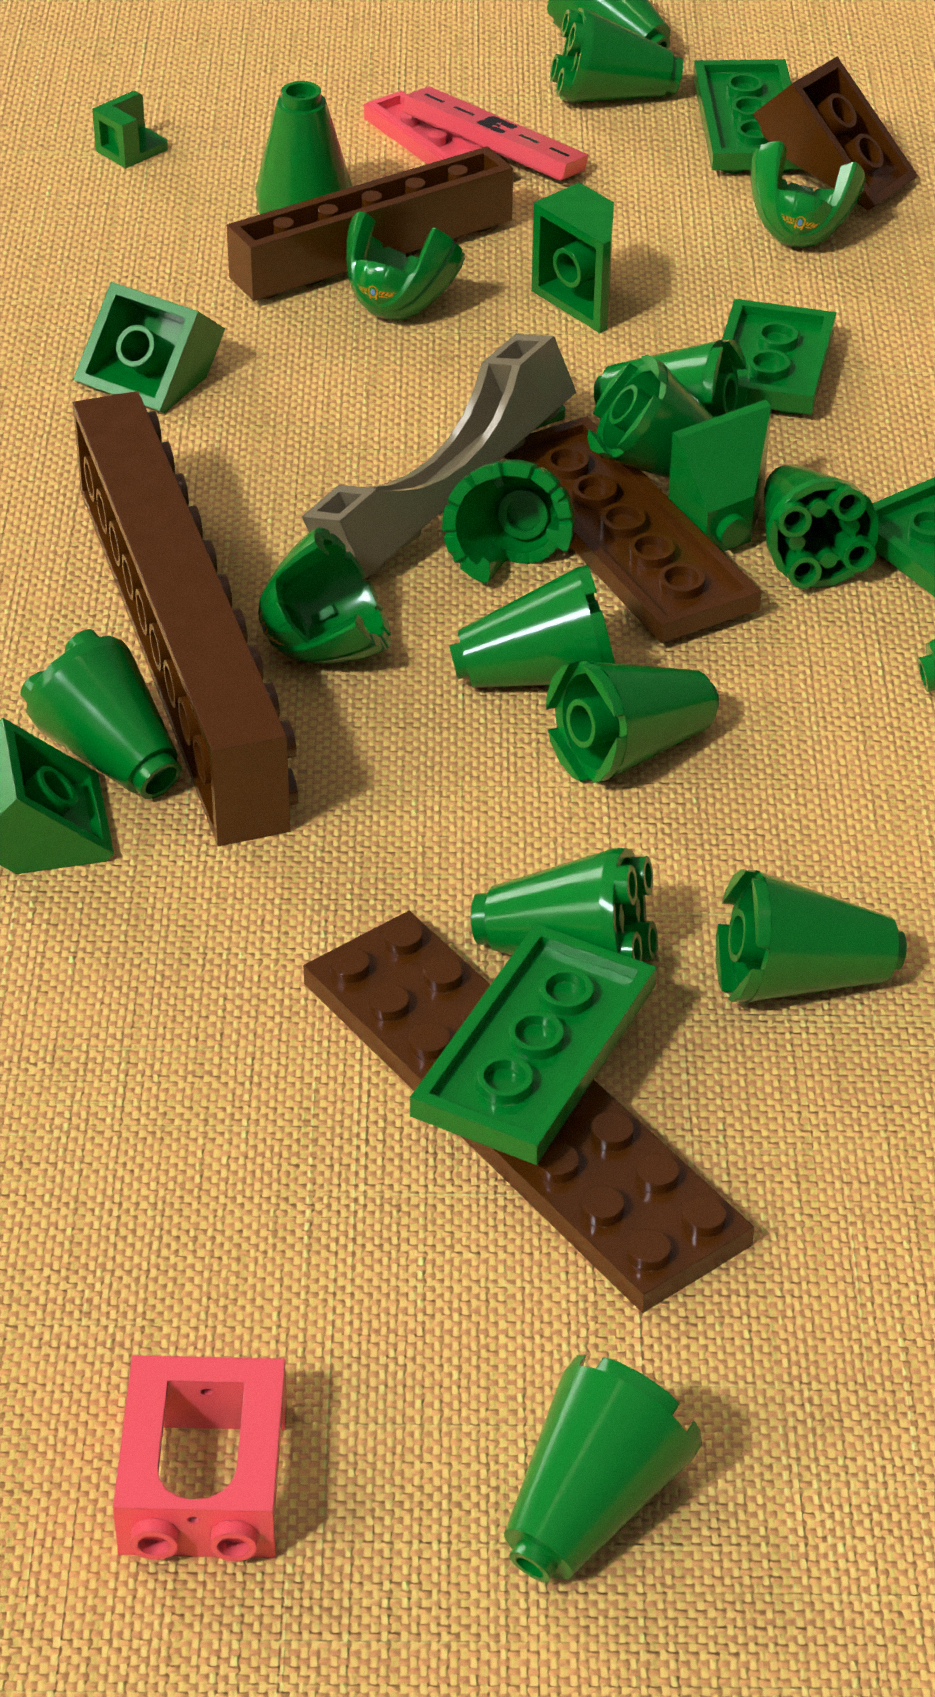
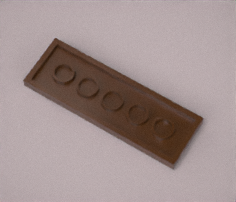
(640, 538)

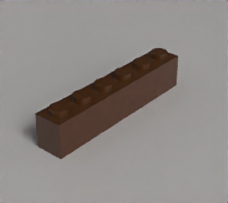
(310, 237)

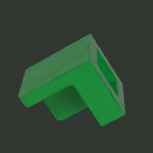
(122, 131)

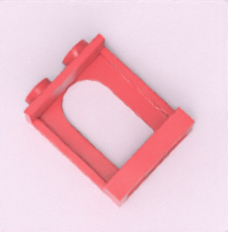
(201, 1395)

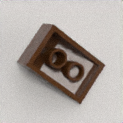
(832, 124)

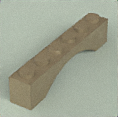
(511, 398)

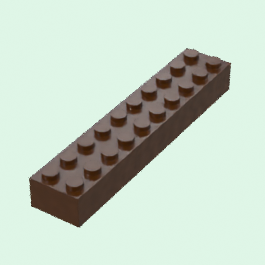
(185, 621)

